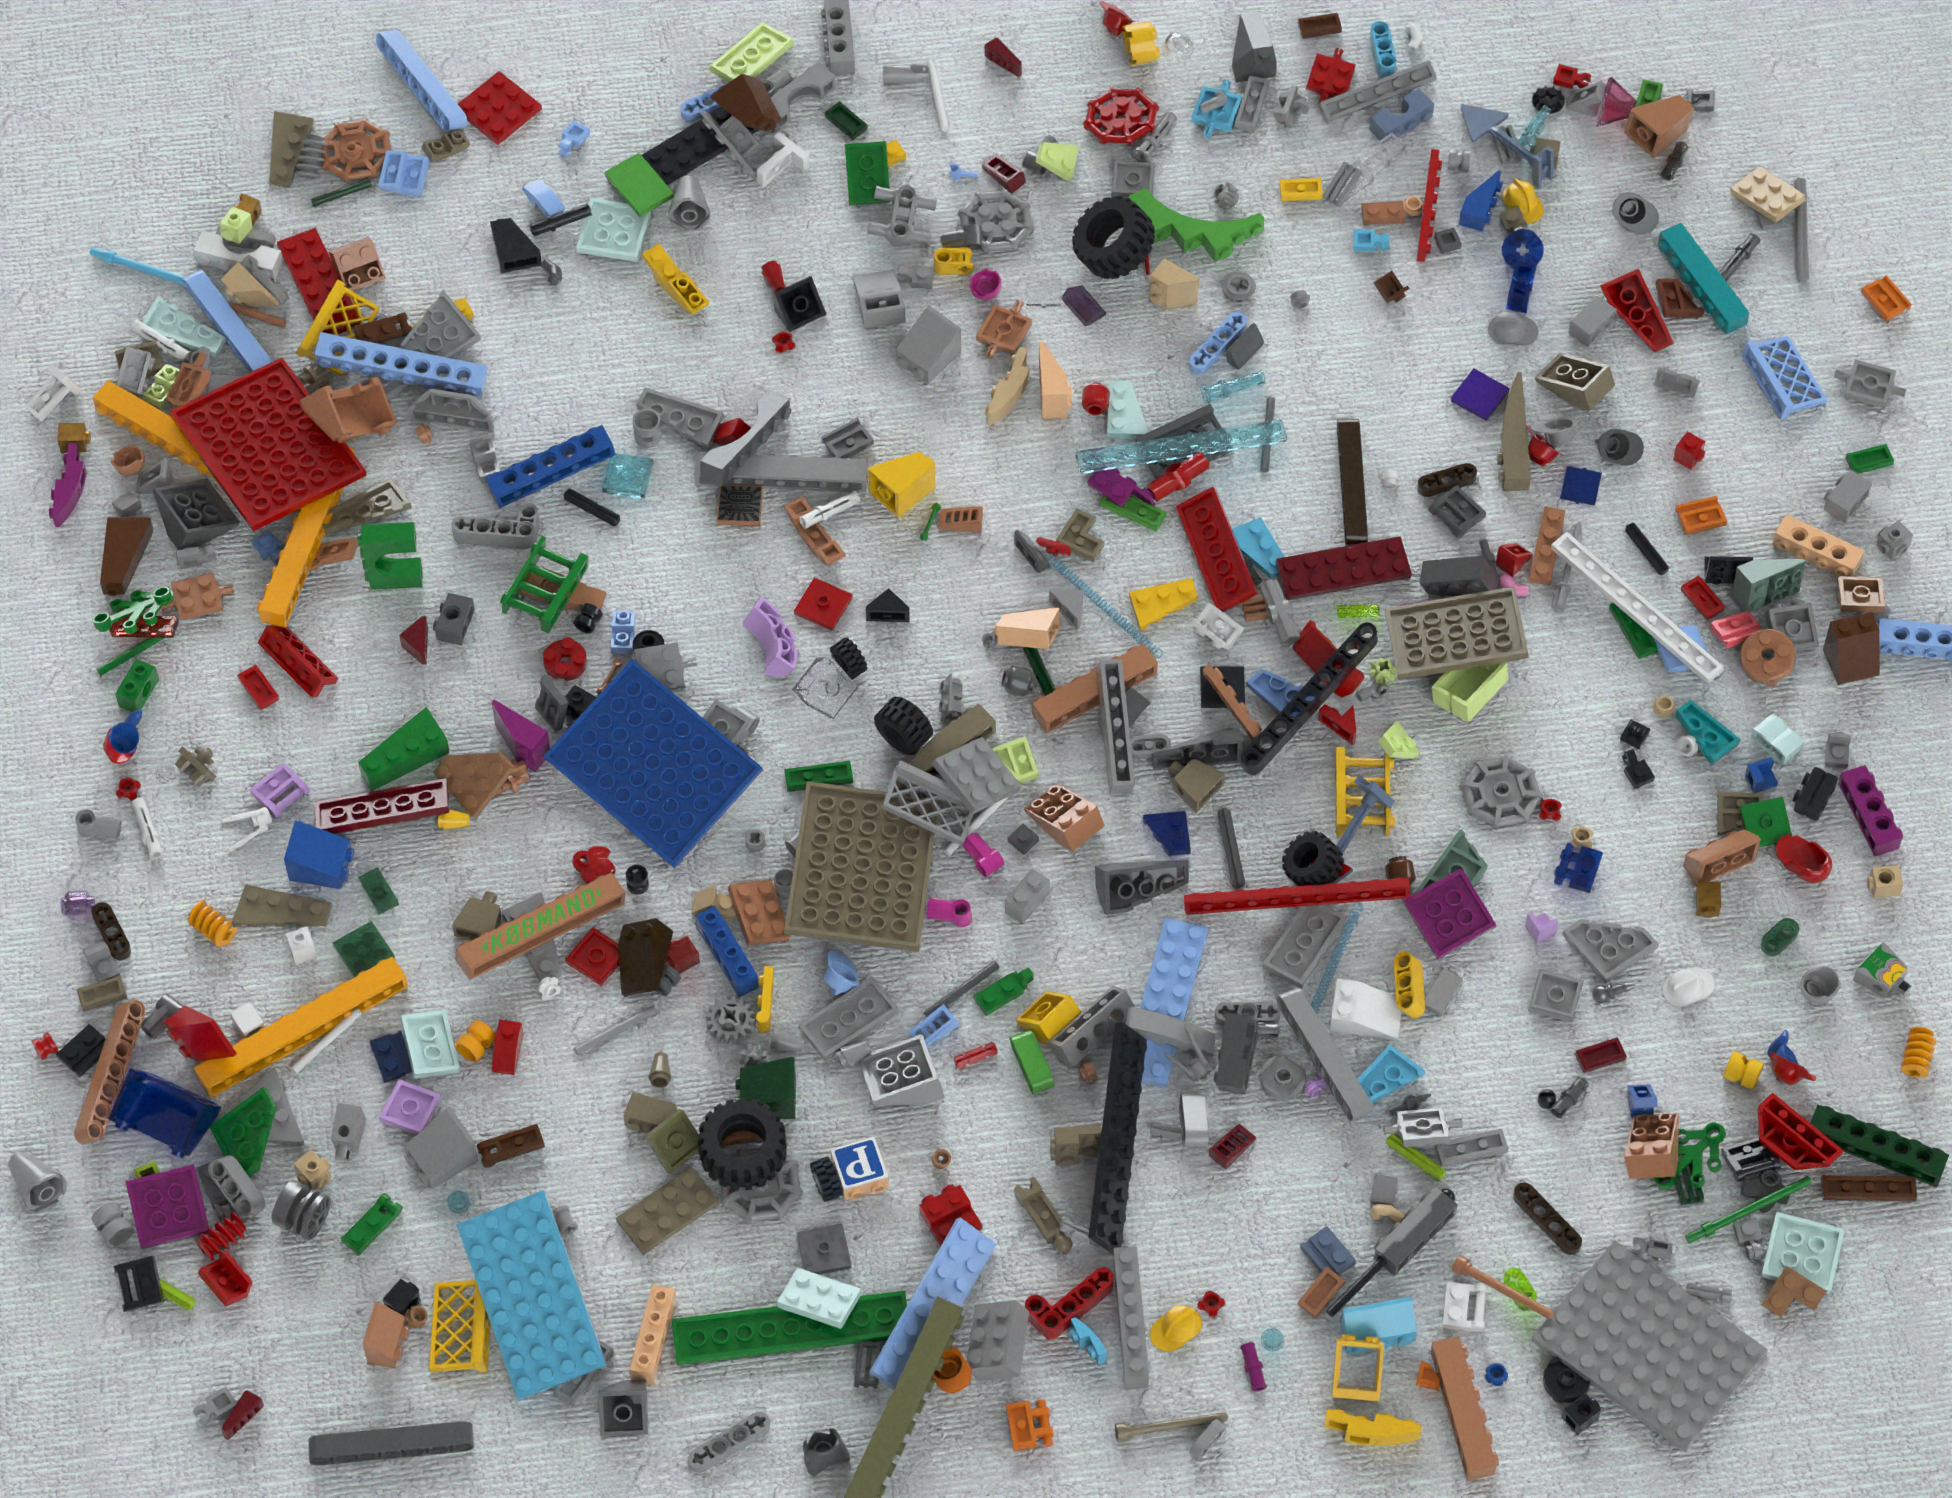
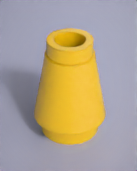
(453, 820)

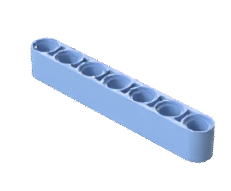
(421, 80)
(226, 321)

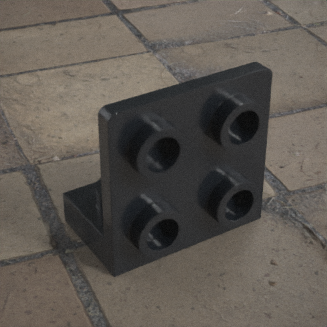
(1722, 568)

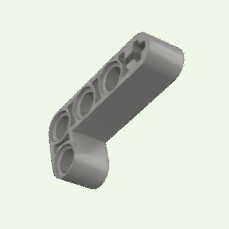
(468, 529)

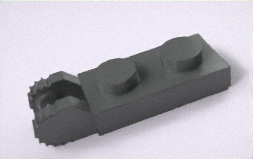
(214, 1193)

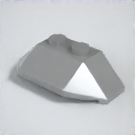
(451, 410)

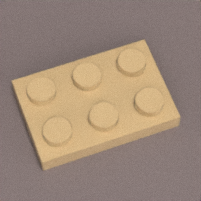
(1767, 194)

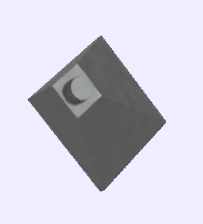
(193, 513)

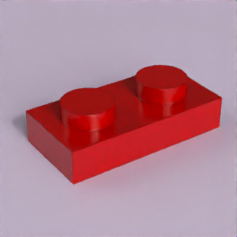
(1703, 598)
(258, 687)

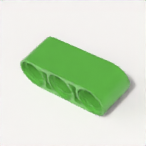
(1032, 1061)

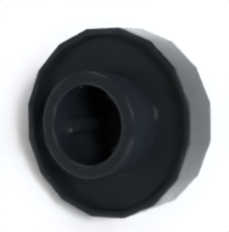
(647, 639)

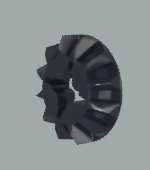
(1539, 100)

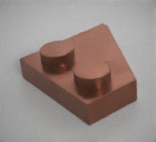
(1676, 300)

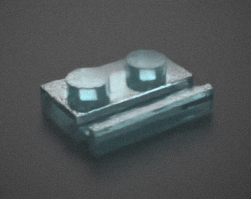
(1535, 126)

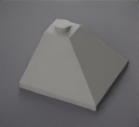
(902, 1074)

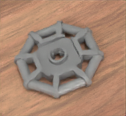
(998, 211)
(1501, 802)
(765, 1195)

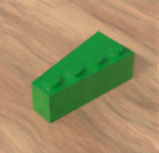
(404, 751)

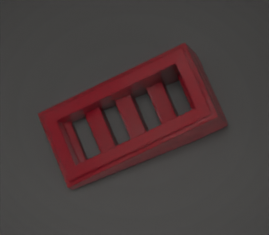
(1000, 54)
(1013, 181)
(1226, 1161)
(244, 1411)

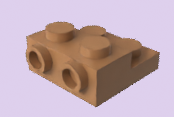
(1860, 594)

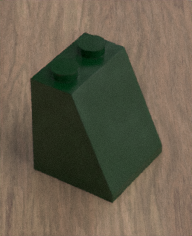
(770, 1084)

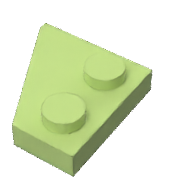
(1058, 158)
(1398, 743)

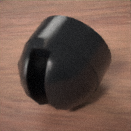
(1548, 1098)

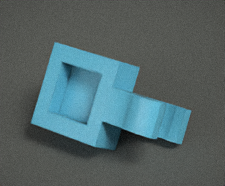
(1367, 241)

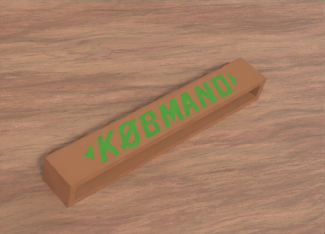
(540, 925)

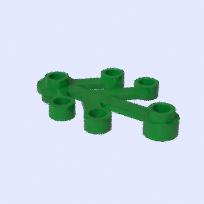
(135, 608)
(1695, 1154)

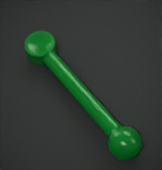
(935, 507)

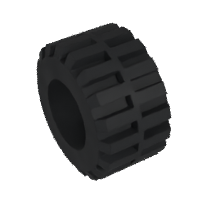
(903, 725)
(1304, 851)

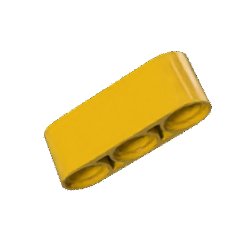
(1409, 984)

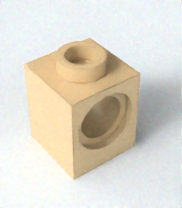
(1889, 874)

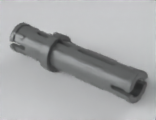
(1742, 253)

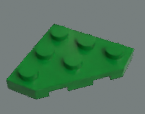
(246, 1130)

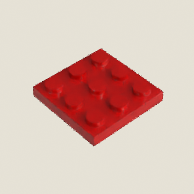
(499, 107)

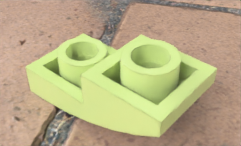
(159, 389)

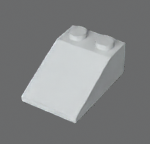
(1364, 1011)

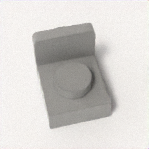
(1837, 750)

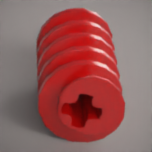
(222, 1235)

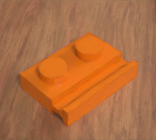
(1886, 298)
(1701, 515)

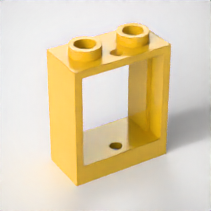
(1353, 1392)

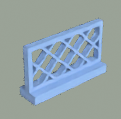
(1769, 379)

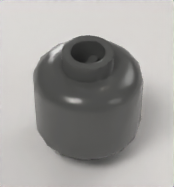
(1018, 681)

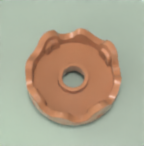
(1771, 670)

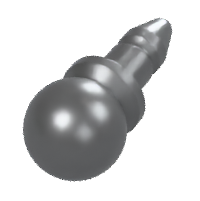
(1602, 993)

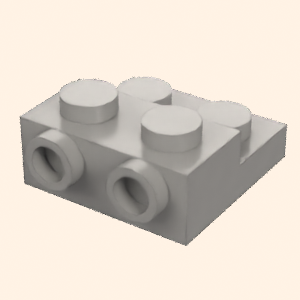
(1795, 622)

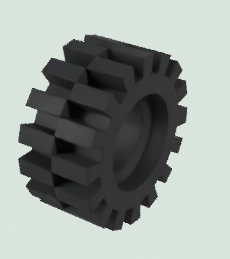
(849, 657)

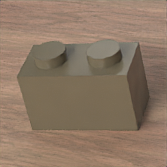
(646, 1112)

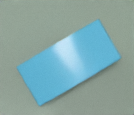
(1086, 1337)

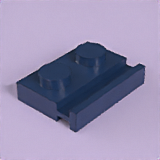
(391, 1056)

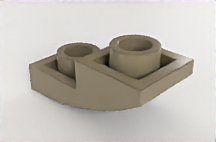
(448, 145)

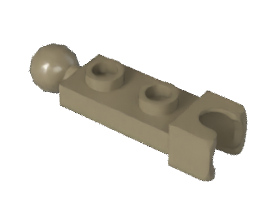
(1043, 1215)

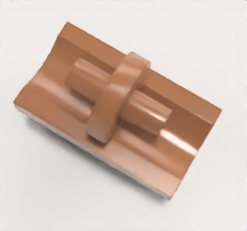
(516, 778)

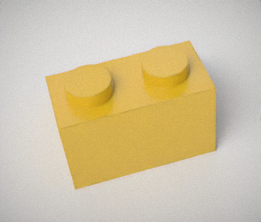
(1049, 1015)

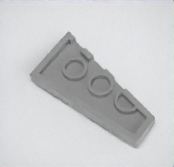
(685, 417)

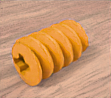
(211, 924)
(1918, 1052)

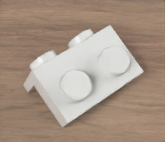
(1217, 626)

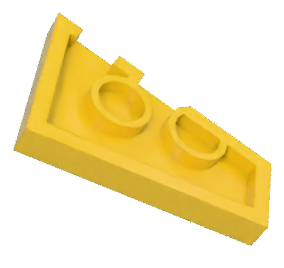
(1158, 601)

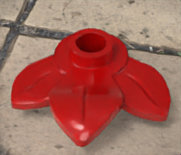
(596, 864)

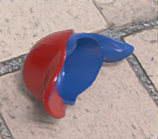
(123, 739)
(1785, 1063)

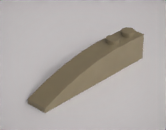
(1514, 443)
(970, 726)

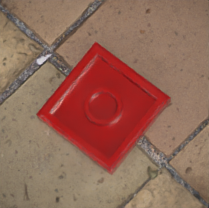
(595, 956)

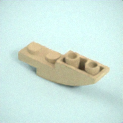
(1010, 390)

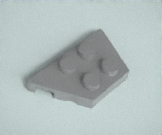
(284, 1124)

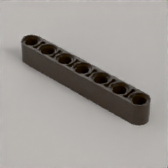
(1352, 481)

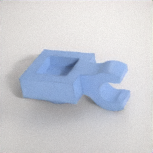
(574, 135)

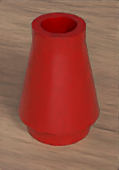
(773, 274)

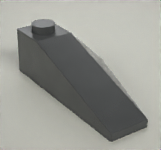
(1253, 49)
(1211, 749)
(1134, 883)

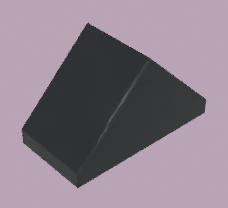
(887, 608)

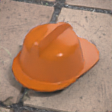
(954, 1373)

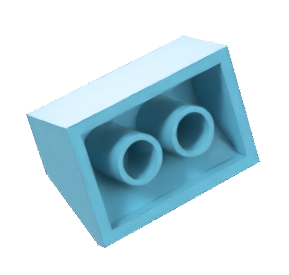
(1389, 1320)

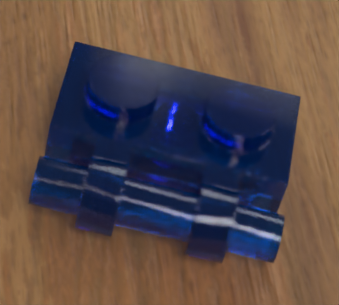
(1585, 869)

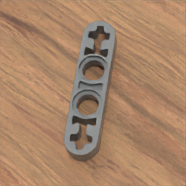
(732, 1445)

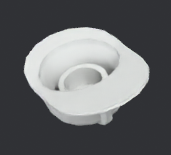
(1688, 986)

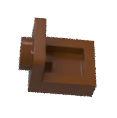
(1391, 288)

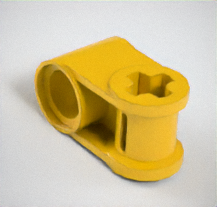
(953, 261)

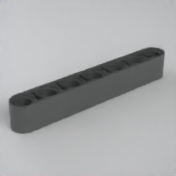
(390, 1443)

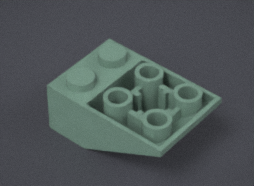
(1766, 582)

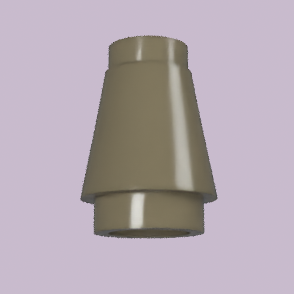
(660, 1070)

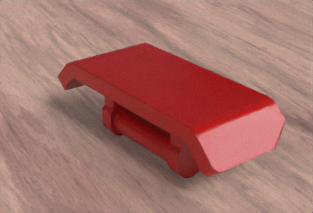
(1316, 650)

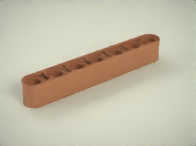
(109, 1072)

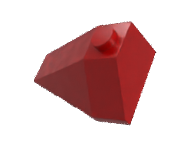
(1637, 308)

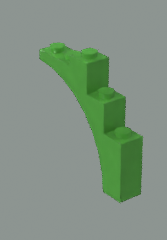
(1190, 233)

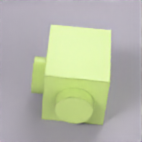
(235, 225)

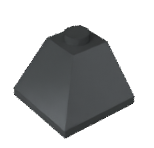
(623, 1408)

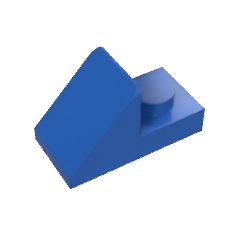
(1641, 1099)

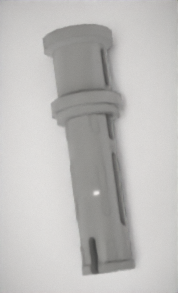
(1150, 142)

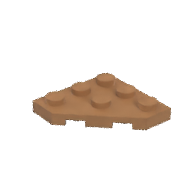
(474, 778)

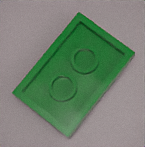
(865, 169)

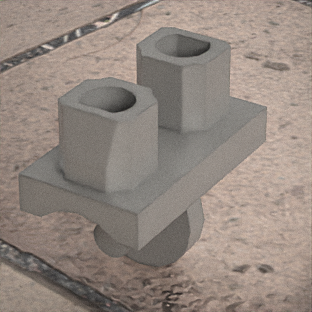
(1293, 105)

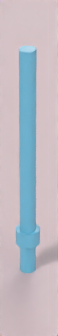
(112, 257)

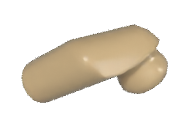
(1386, 1210)

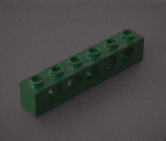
(1881, 1155)

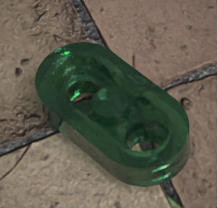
(1778, 937)

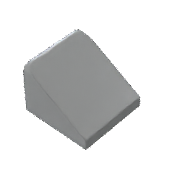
(127, 505)
(1384, 1189)

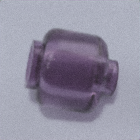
(77, 904)

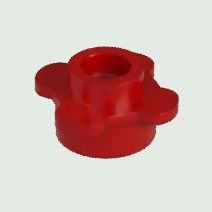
(783, 337)
(126, 783)
(1554, 806)
(1217, 1302)

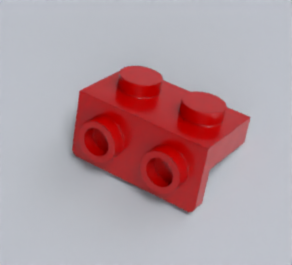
(226, 1279)

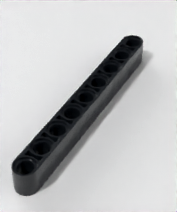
(1308, 708)

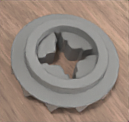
(1231, 283)

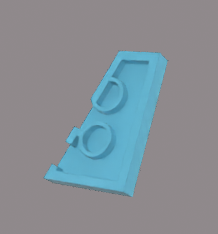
(1259, 546)
(1388, 1074)

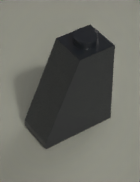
(513, 246)

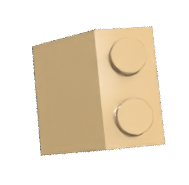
(1173, 286)
(246, 288)

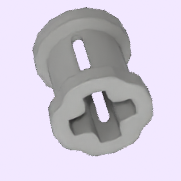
(564, 1220)

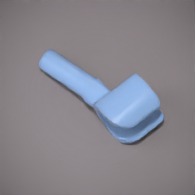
(956, 172)

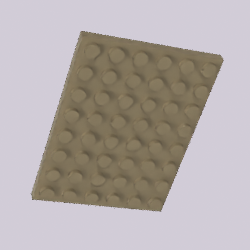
(859, 869)

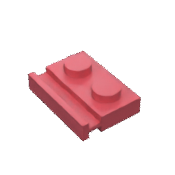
(1735, 628)

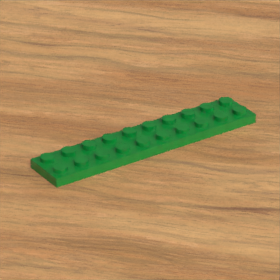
(781, 1331)

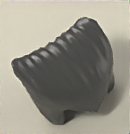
(824, 1451)

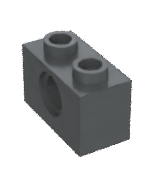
(454, 607)

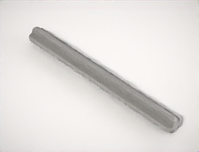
(1801, 233)

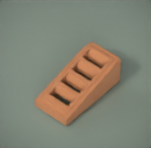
(967, 512)

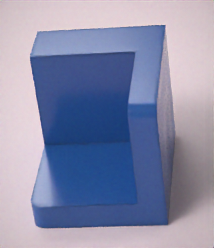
(1761, 775)

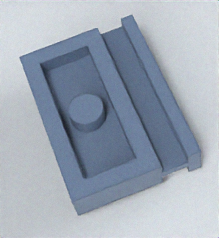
(1327, 1251)

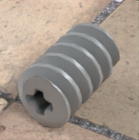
(311, 156)

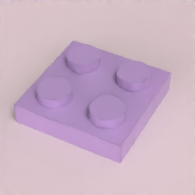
(410, 1107)

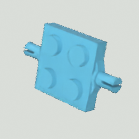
(1221, 117)

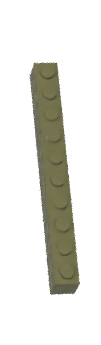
(906, 1400)

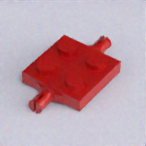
(1330, 75)

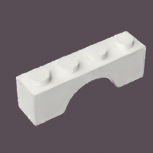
(212, 252)

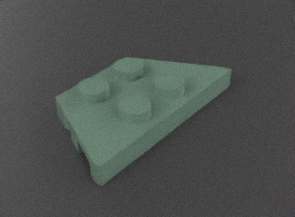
(1456, 856)

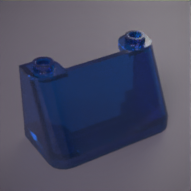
(163, 1111)

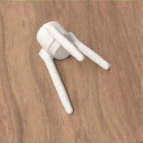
(258, 818)

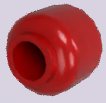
(1095, 398)

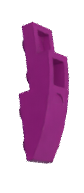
(69, 488)

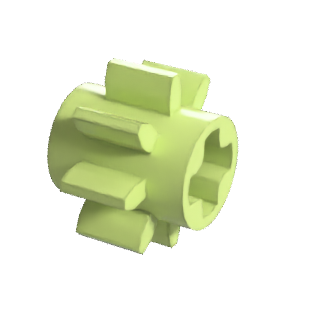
(1383, 671)

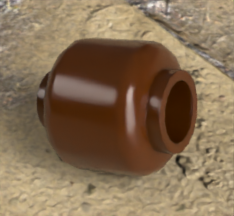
(1400, 868)

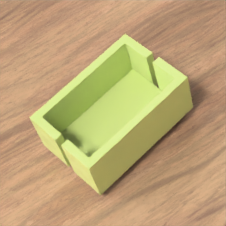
(1469, 689)

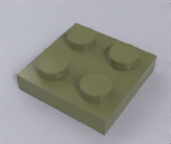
(674, 1141)

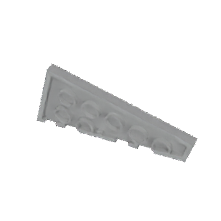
(440, 333)

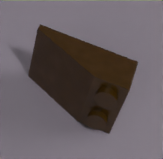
(643, 955)

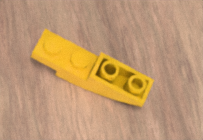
(674, 281)
(1383, 1431)

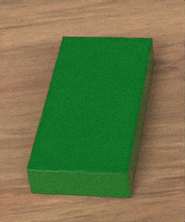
(1870, 459)

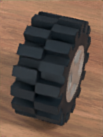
(826, 1179)

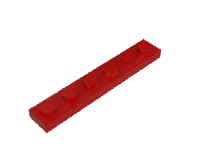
(1428, 212)

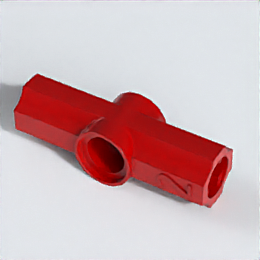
(1178, 476)

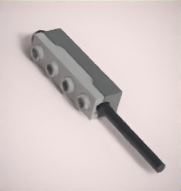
(1405, 1239)

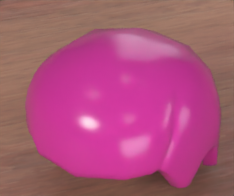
(985, 284)

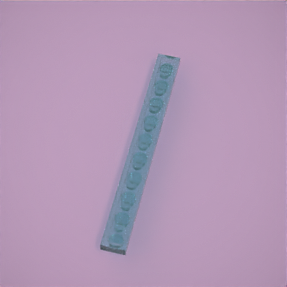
(1181, 446)

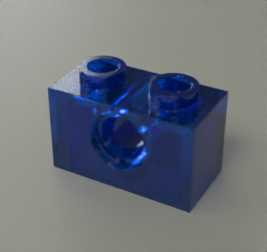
(1521, 287)

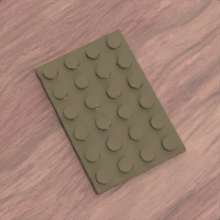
(1456, 633)

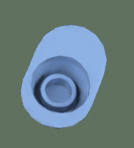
(840, 973)

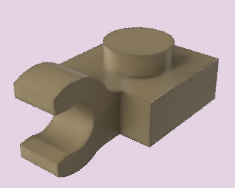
(1513, 219)

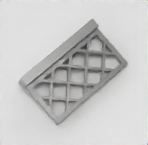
(935, 790)

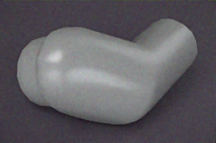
(1219, 100)

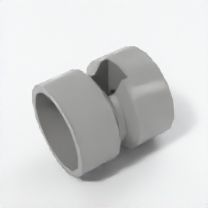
(647, 428)
(112, 1226)

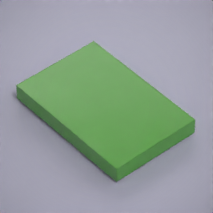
(639, 184)

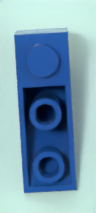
(1478, 203)

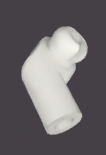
(1416, 35)

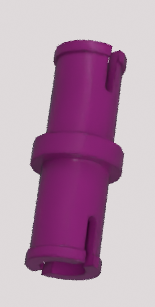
(1253, 1367)

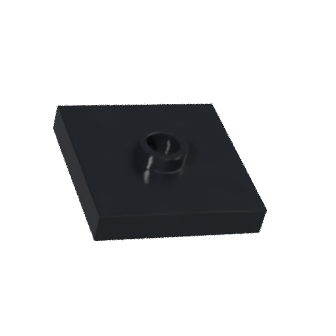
(1232, 676)

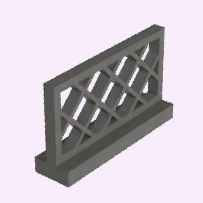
(1180, 426)

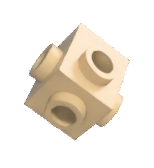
(312, 1170)

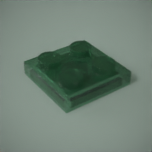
(362, 949)

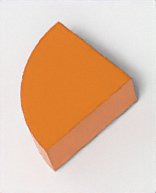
(1427, 1377)

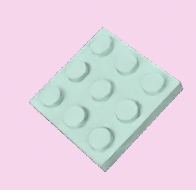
(613, 231)
(1805, 1247)

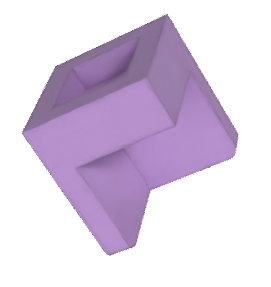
(1541, 926)

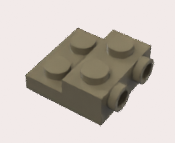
(1074, 1141)

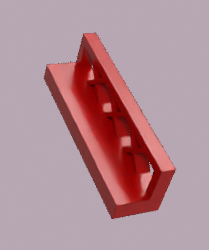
(296, 661)

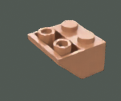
(357, 264)

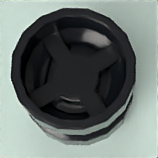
(586, 620)
(637, 879)

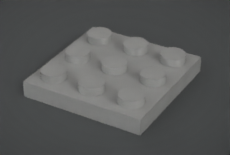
(976, 775)

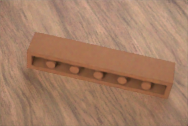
(1083, 693)
(1463, 1408)

